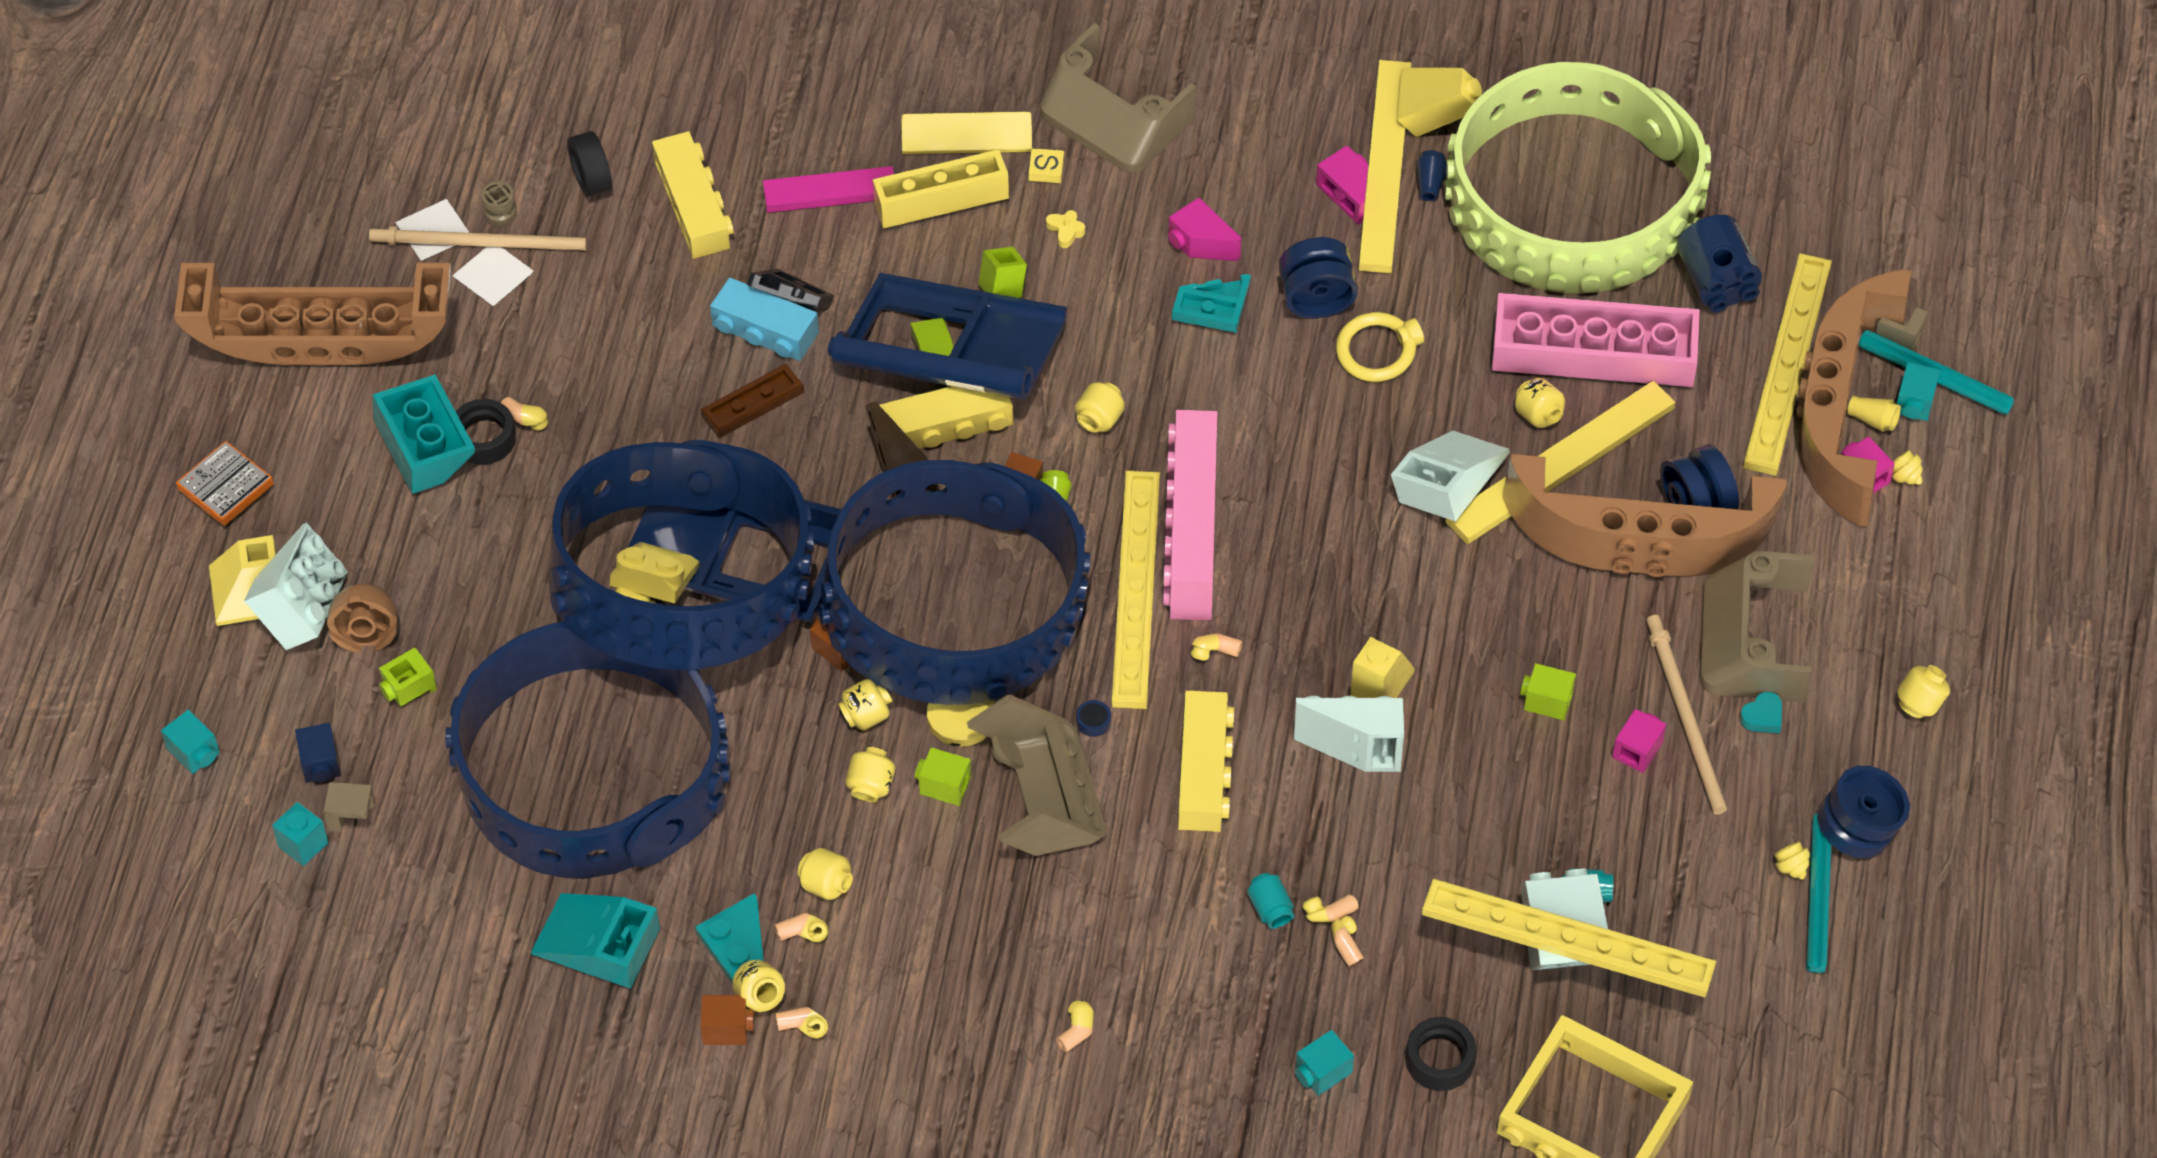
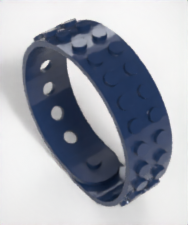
(694, 477)
(979, 493)
(632, 842)

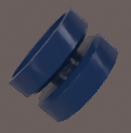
(1318, 277)
(1700, 479)
(1863, 811)

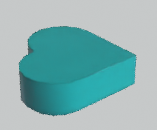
(1763, 714)

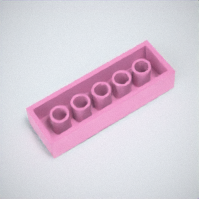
(1596, 340)
(1190, 515)

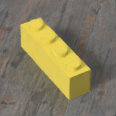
(940, 188)
(691, 194)
(949, 415)
(1203, 761)

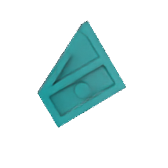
(1212, 303)
(733, 935)

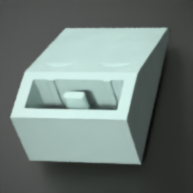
(1446, 473)
(297, 588)
(1353, 730)

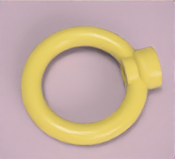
(1408, 334)

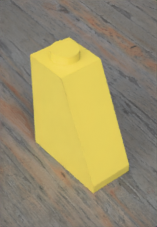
(1434, 97)
(1379, 671)

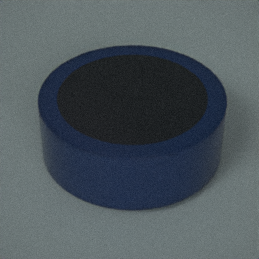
(1093, 718)

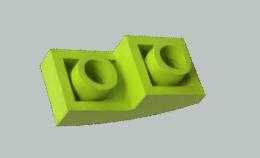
(932, 336)

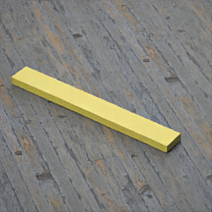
(1383, 172)
(1787, 364)
(1570, 456)
(1135, 590)
(1569, 938)

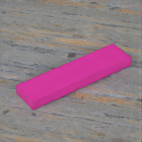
(822, 189)

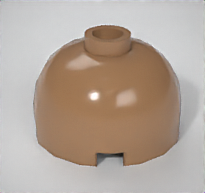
(362, 618)

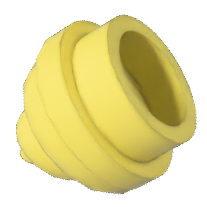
(1908, 469)
(1793, 860)

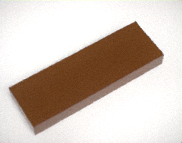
(752, 400)

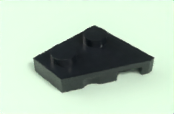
(791, 288)

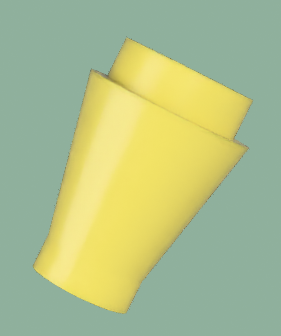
(1876, 412)

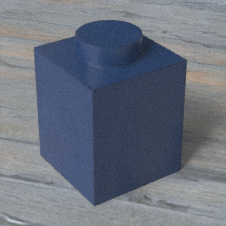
(317, 753)

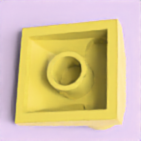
(653, 571)

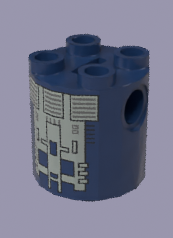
(1719, 262)

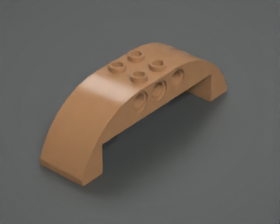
(313, 322)
(1824, 392)
(1637, 533)

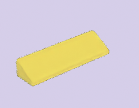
(966, 132)

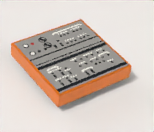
(224, 483)

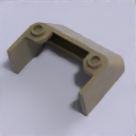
(1105, 122)
(1730, 658)
(1050, 774)

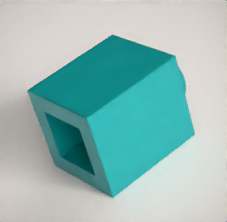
(1917, 391)
(190, 742)
(300, 834)
(1324, 1063)

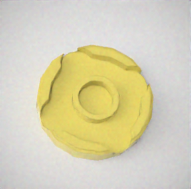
(950, 722)

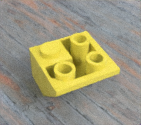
(234, 574)

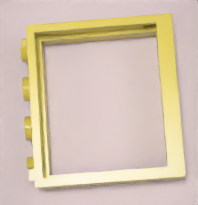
(1610, 1057)

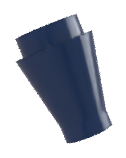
(1430, 174)

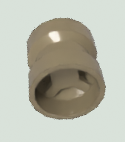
(499, 203)

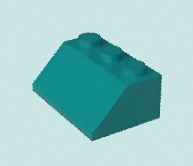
(422, 432)

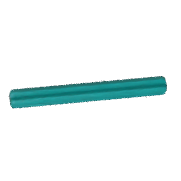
(1948, 377)
(1818, 900)

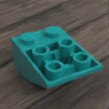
(599, 936)

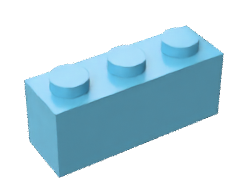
(764, 319)

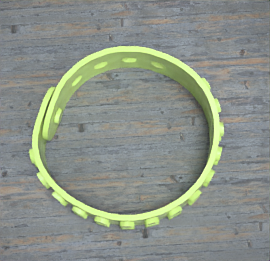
(1576, 265)

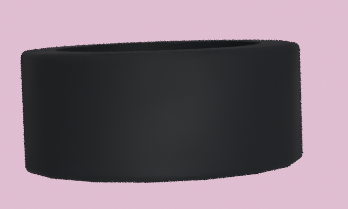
(589, 163)
(493, 411)
(1447, 1029)

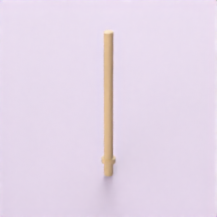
(396, 236)
(1660, 639)

